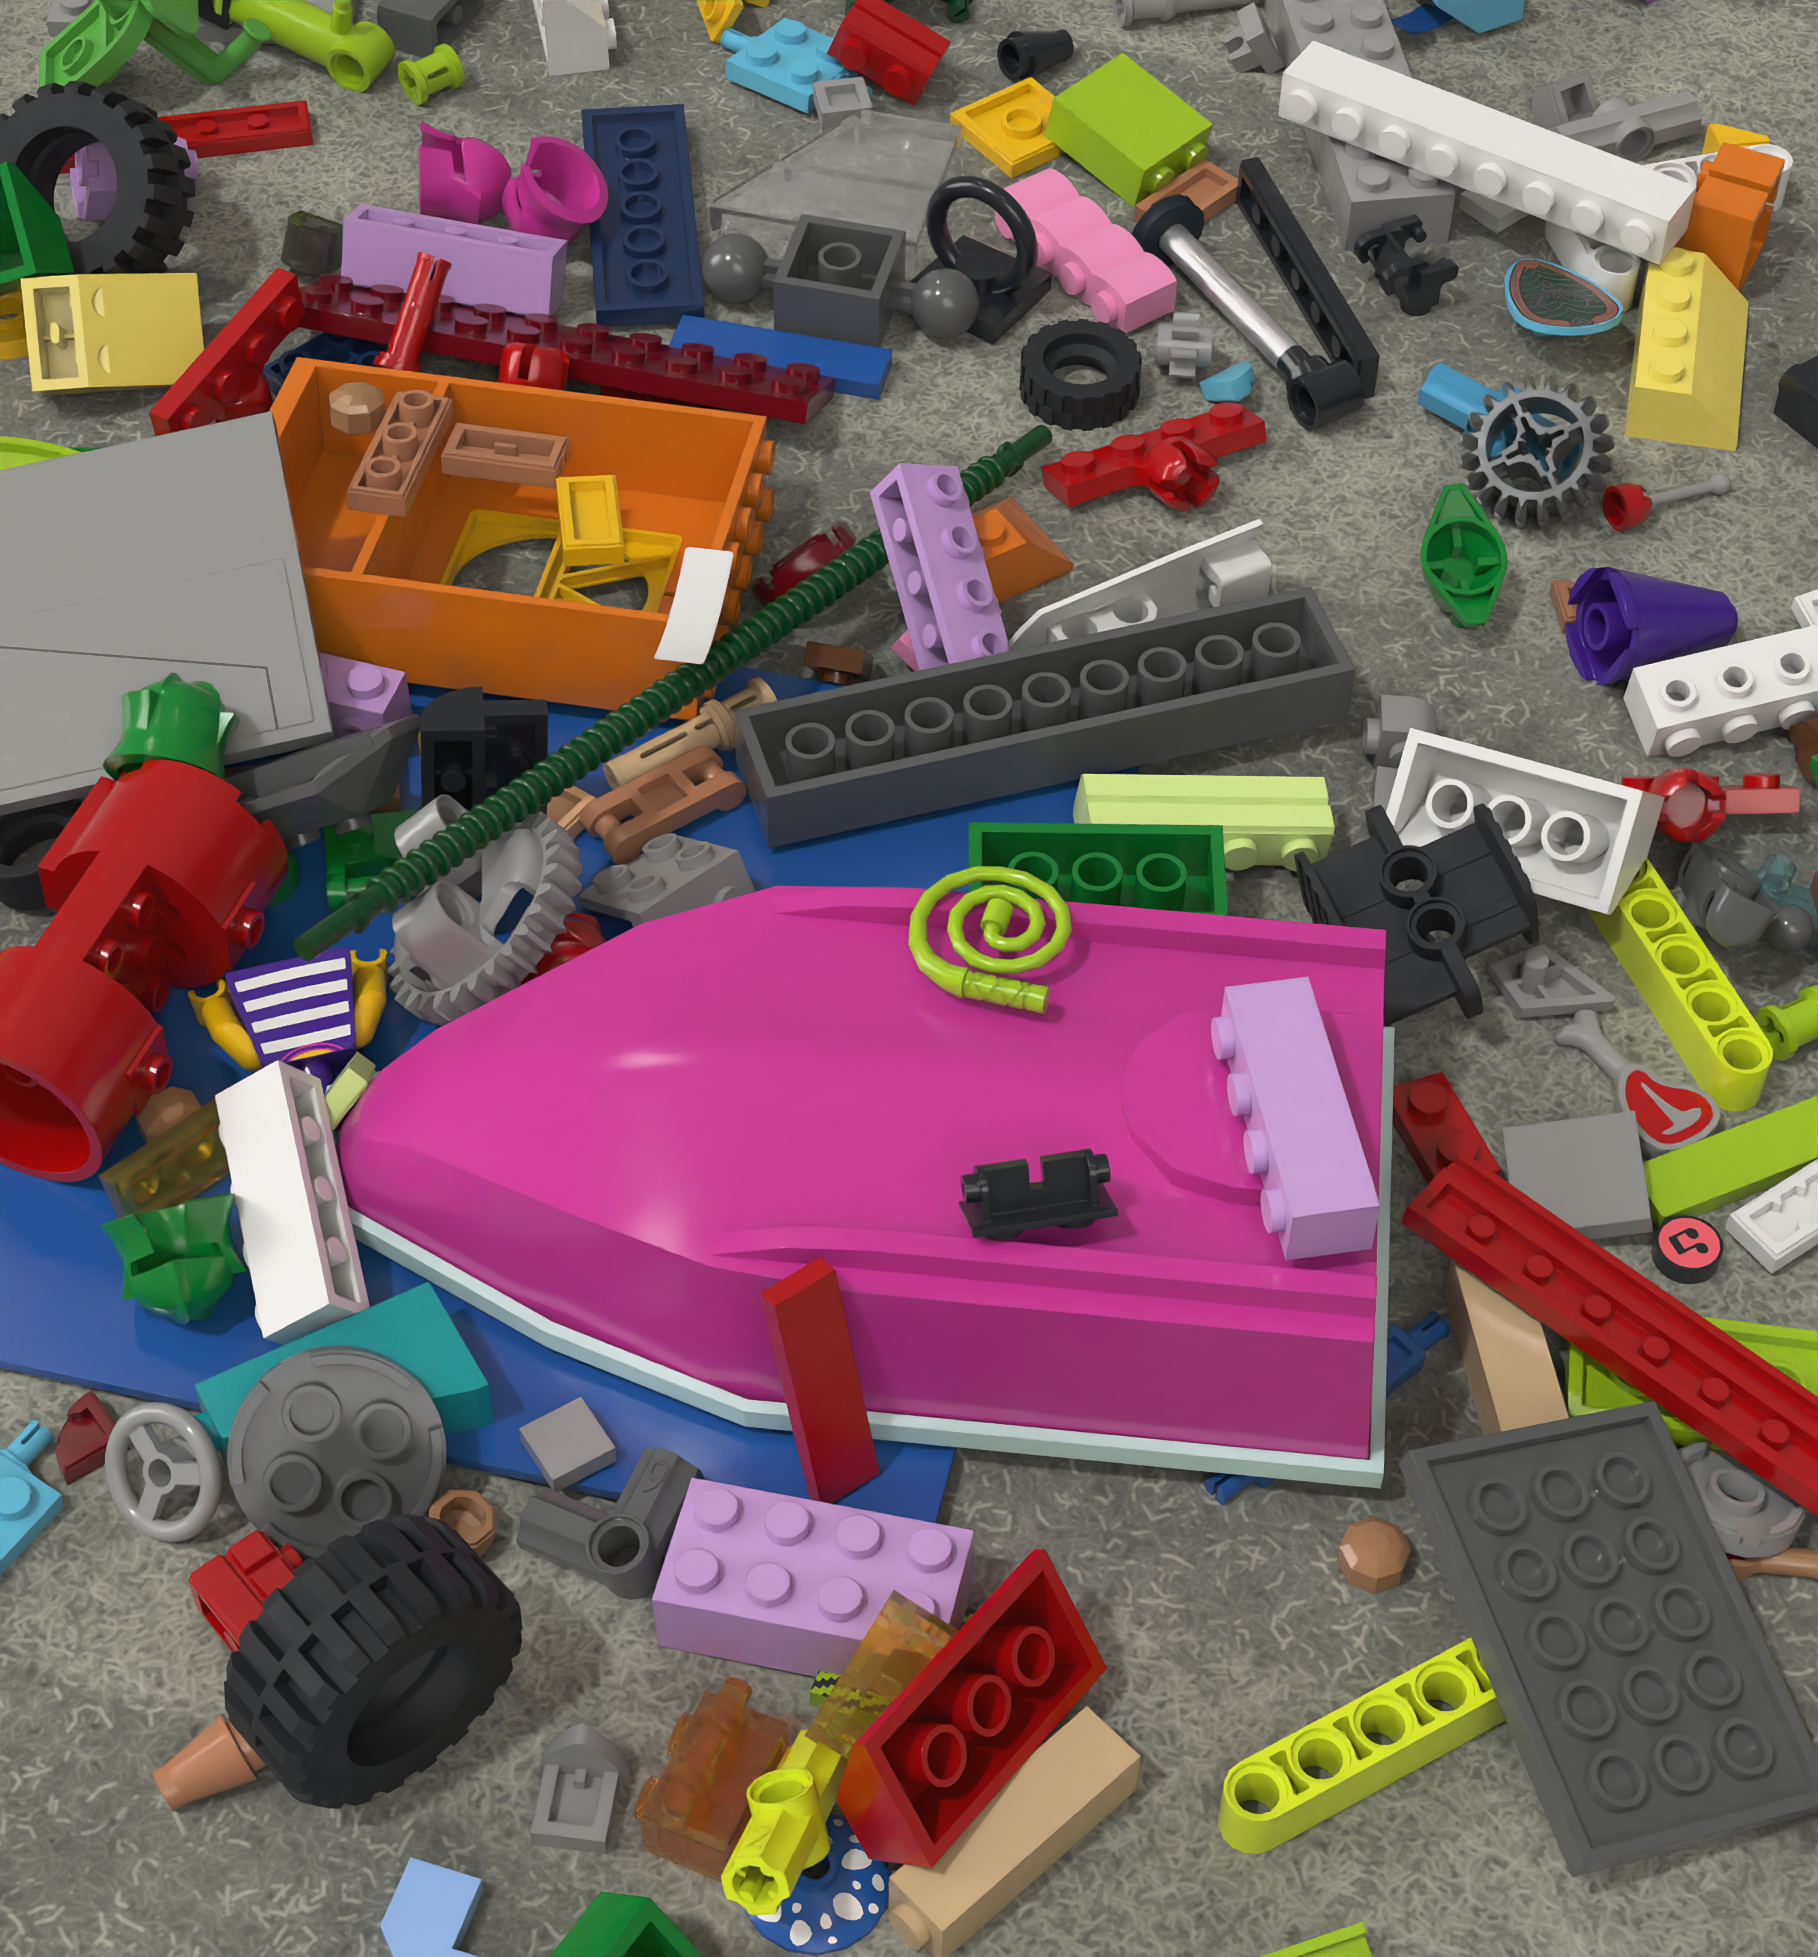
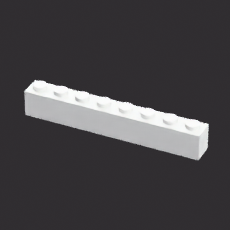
(1487, 152)

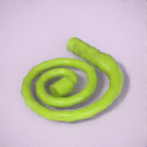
(994, 923)

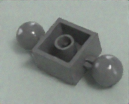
(840, 282)

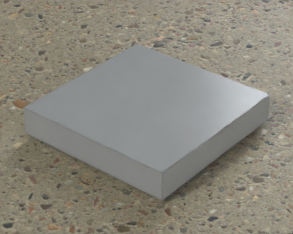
(1583, 1172)

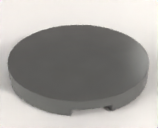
(334, 1446)

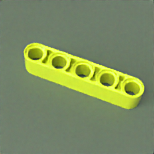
(1687, 992)
(1354, 1761)

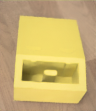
(110, 331)

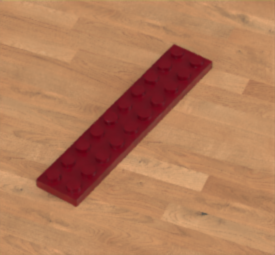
(594, 354)

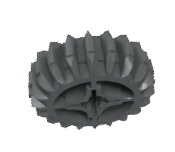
(1554, 440)

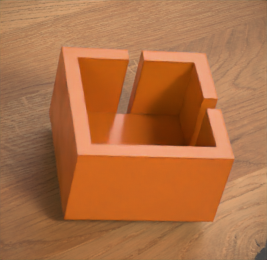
(1731, 209)

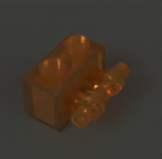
(701, 1799)

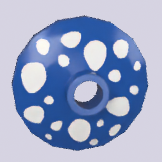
(835, 1909)

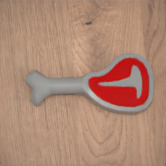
(1665, 1110)

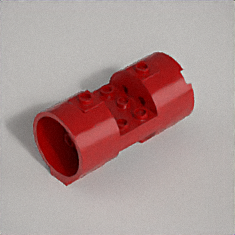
(151, 892)

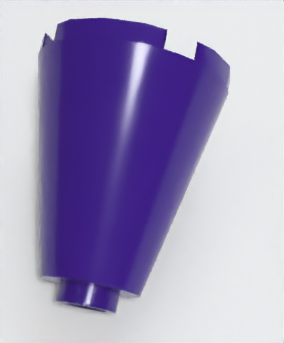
(1641, 621)

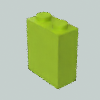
(1128, 129)

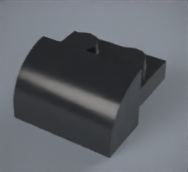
(479, 745)

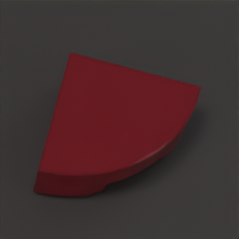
(84, 1438)

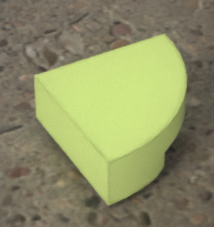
(348, 1087)

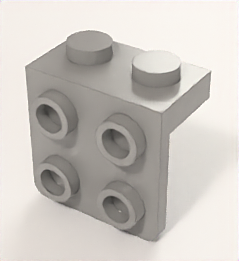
(668, 879)

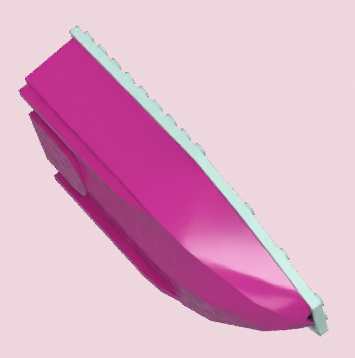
(788, 1088)

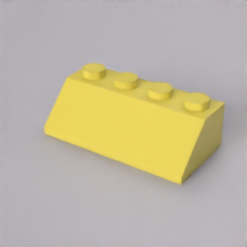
(1687, 354)

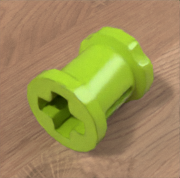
(414, 74)
(1791, 1023)

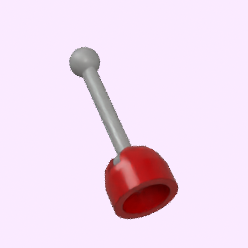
(1630, 505)

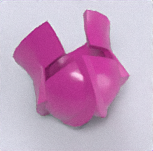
(459, 177)
(558, 198)

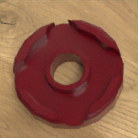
(802, 562)

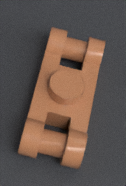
(662, 802)

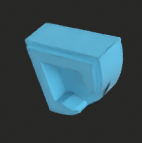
(1230, 384)

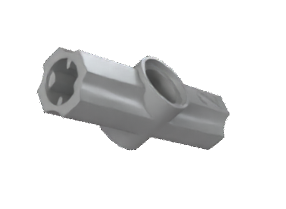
(1635, 129)

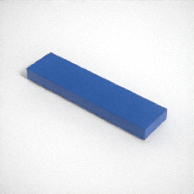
(856, 367)

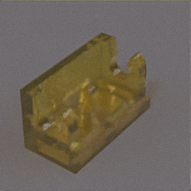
(884, 1664)

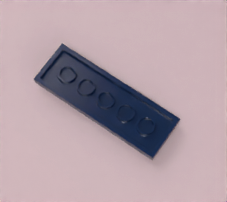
(648, 233)

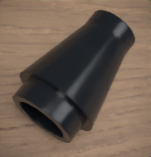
(1032, 52)

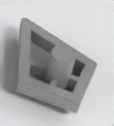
(1546, 984)

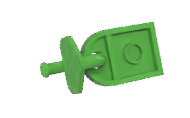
(112, 30)

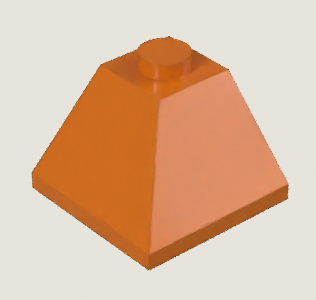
(1016, 549)

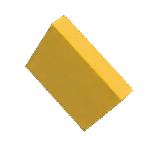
(1010, 127)

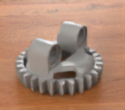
(447, 938)

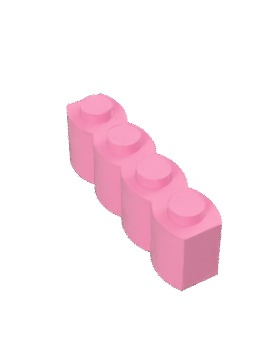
(1092, 255)

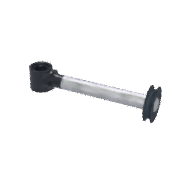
(1315, 388)

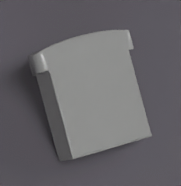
(578, 1791)

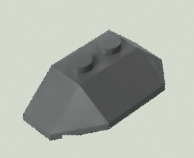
(328, 782)

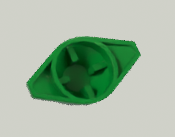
(1462, 558)

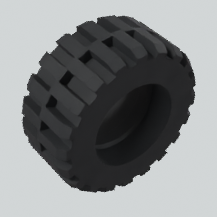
(148, 167)
(372, 1660)

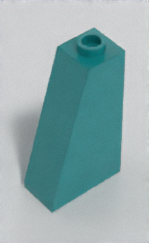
(406, 1328)

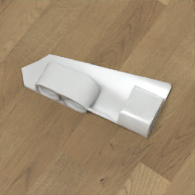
(1190, 580)

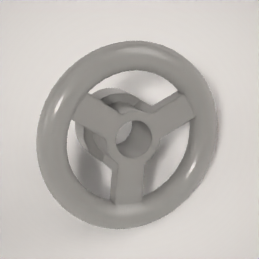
(168, 1470)

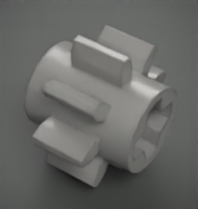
(1184, 345)

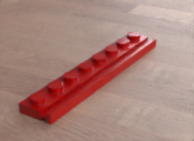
(1624, 1323)

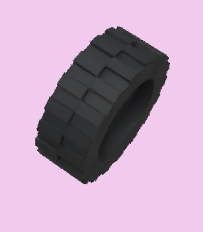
(1080, 404)

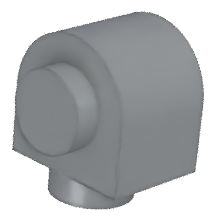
(1389, 730)

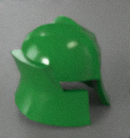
(174, 724)
(178, 1257)

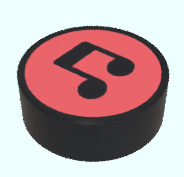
(1687, 1249)

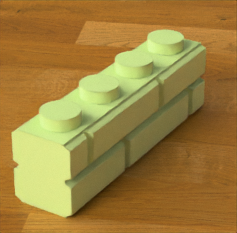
(1261, 816)

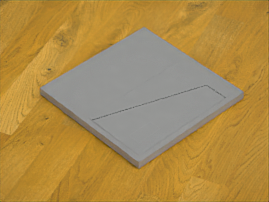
(146, 569)

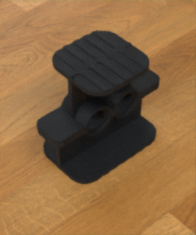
(1468, 890)

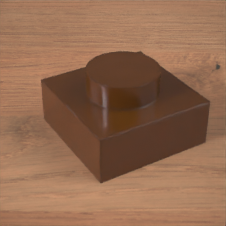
(838, 663)

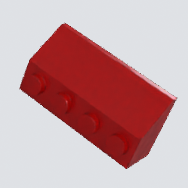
(969, 1719)

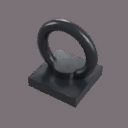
(1005, 284)

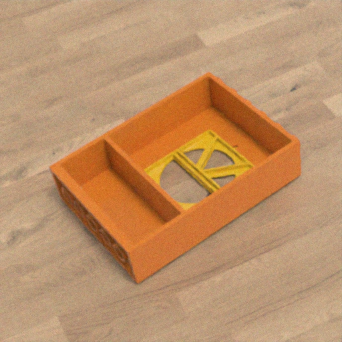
(387, 580)

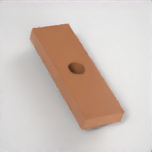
(400, 453)

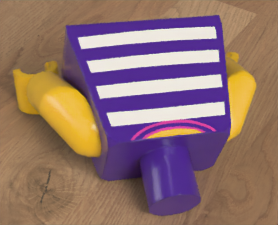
(297, 1011)

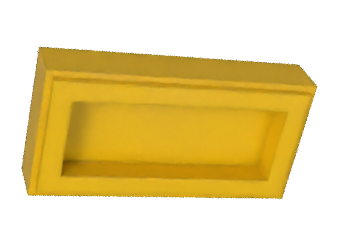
(590, 520)

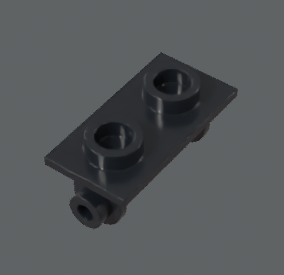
(1004, 1203)

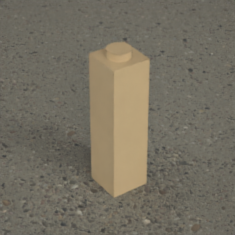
(1502, 1355)
(1016, 1837)

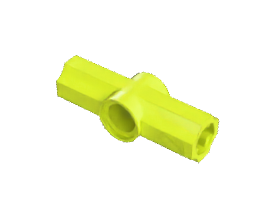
(784, 1827)

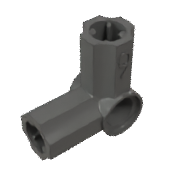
(591, 1539)

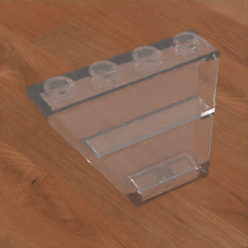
(859, 171)

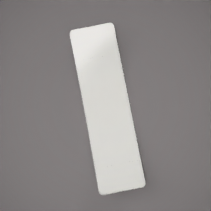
(696, 606)

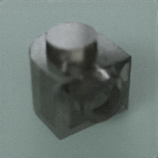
(312, 245)

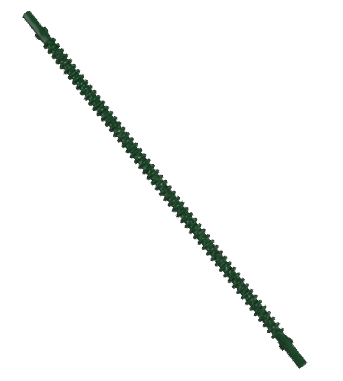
(634, 719)

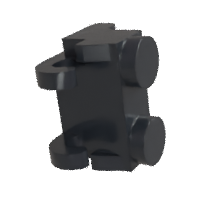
(1409, 278)

